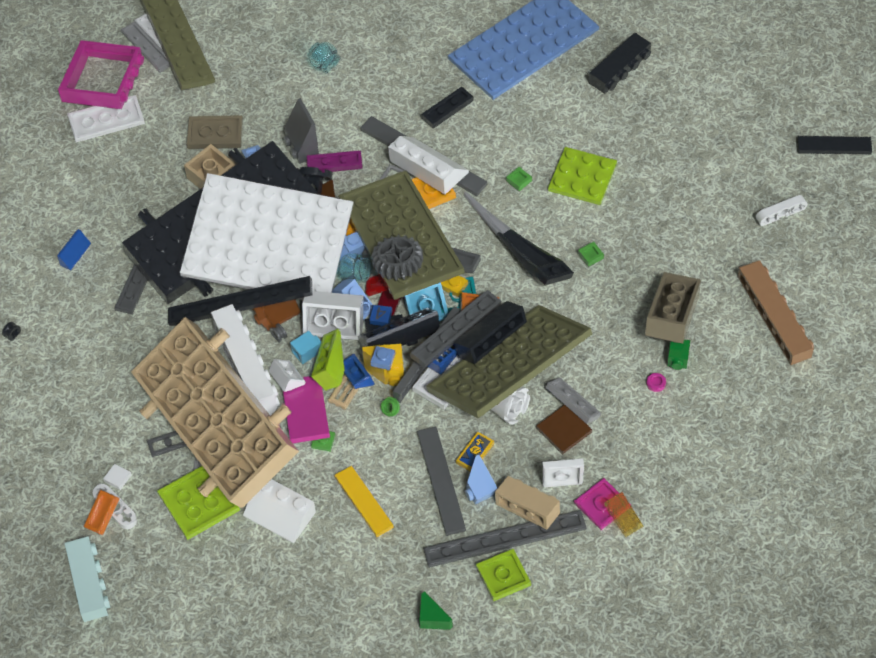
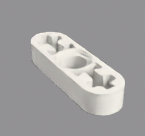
(781, 209)
(124, 508)

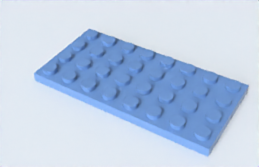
(522, 44)

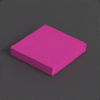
(593, 505)

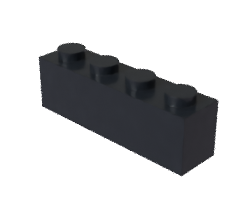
(620, 63)
(490, 332)

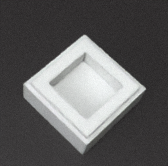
(117, 476)

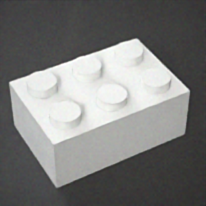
(333, 311)

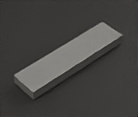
(148, 47)

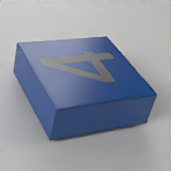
(380, 315)

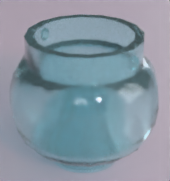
(324, 56)
(354, 267)

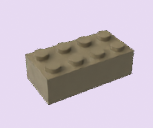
(673, 307)

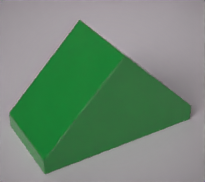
(432, 615)

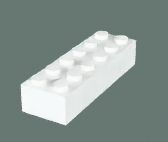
(243, 357)

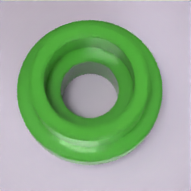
(386, 404)

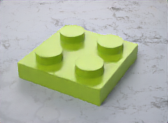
(503, 575)

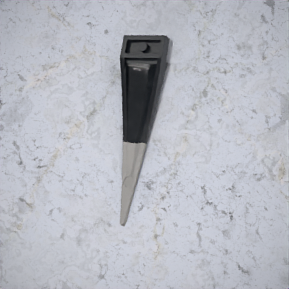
(534, 259)

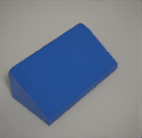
(73, 250)
(357, 373)

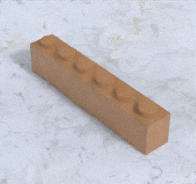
(776, 312)

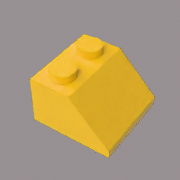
(390, 376)

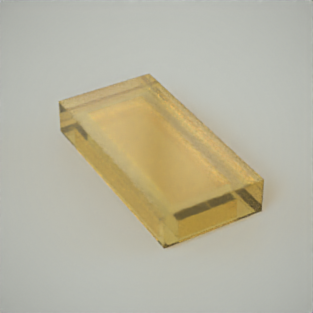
(623, 514)

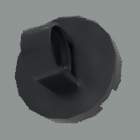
(316, 176)

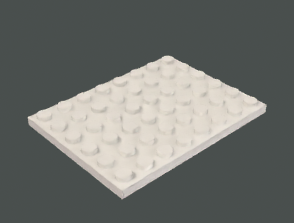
(265, 235)

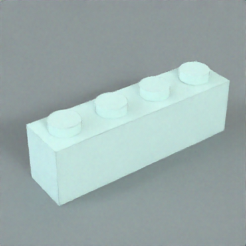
(86, 579)

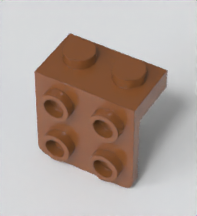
(276, 313)

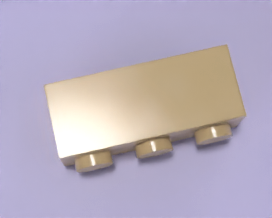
(527, 502)

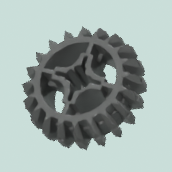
(397, 257)

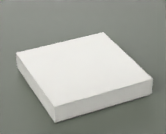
(562, 473)

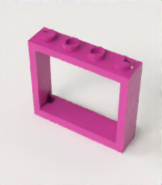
(106, 51)

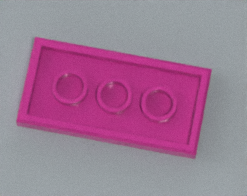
(308, 413)

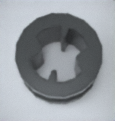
(278, 332)

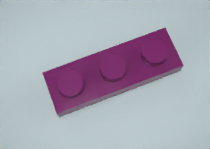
(336, 161)

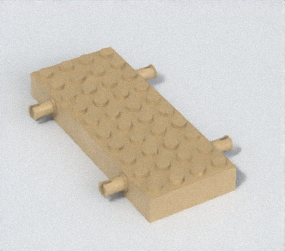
(214, 412)

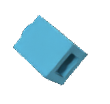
(305, 347)

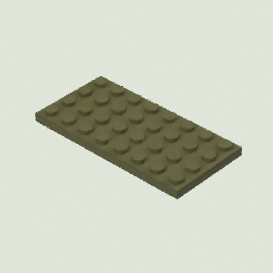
(396, 208)
(511, 364)

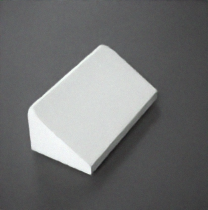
(286, 374)

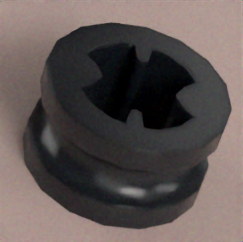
(11, 331)

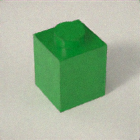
(678, 355)

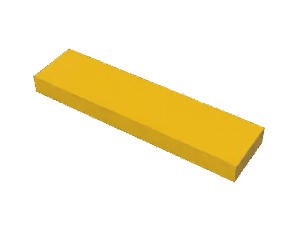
(364, 501)

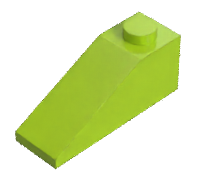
(329, 362)

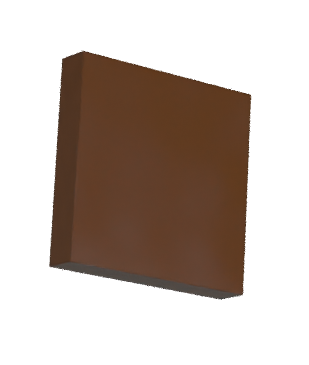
(564, 429)

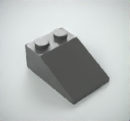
(301, 133)

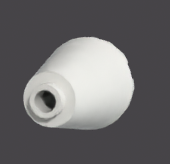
(513, 405)

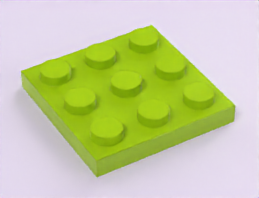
(582, 175)
(193, 510)

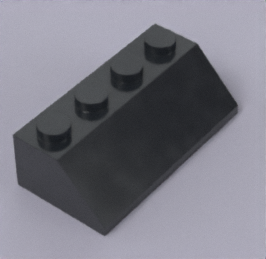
(404, 330)

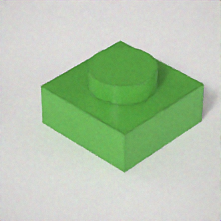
(519, 179)
(591, 254)
(324, 444)

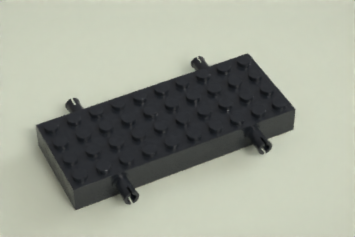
(162, 243)

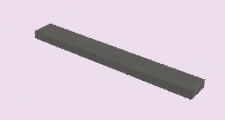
(387, 135)
(502, 539)

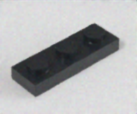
(447, 107)

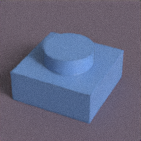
(383, 358)

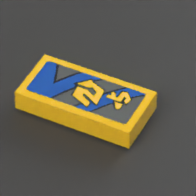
(478, 445)

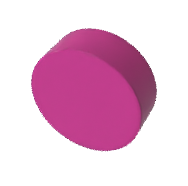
(656, 382)

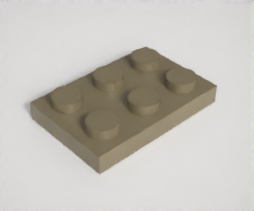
(215, 130)

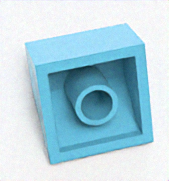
(427, 298)

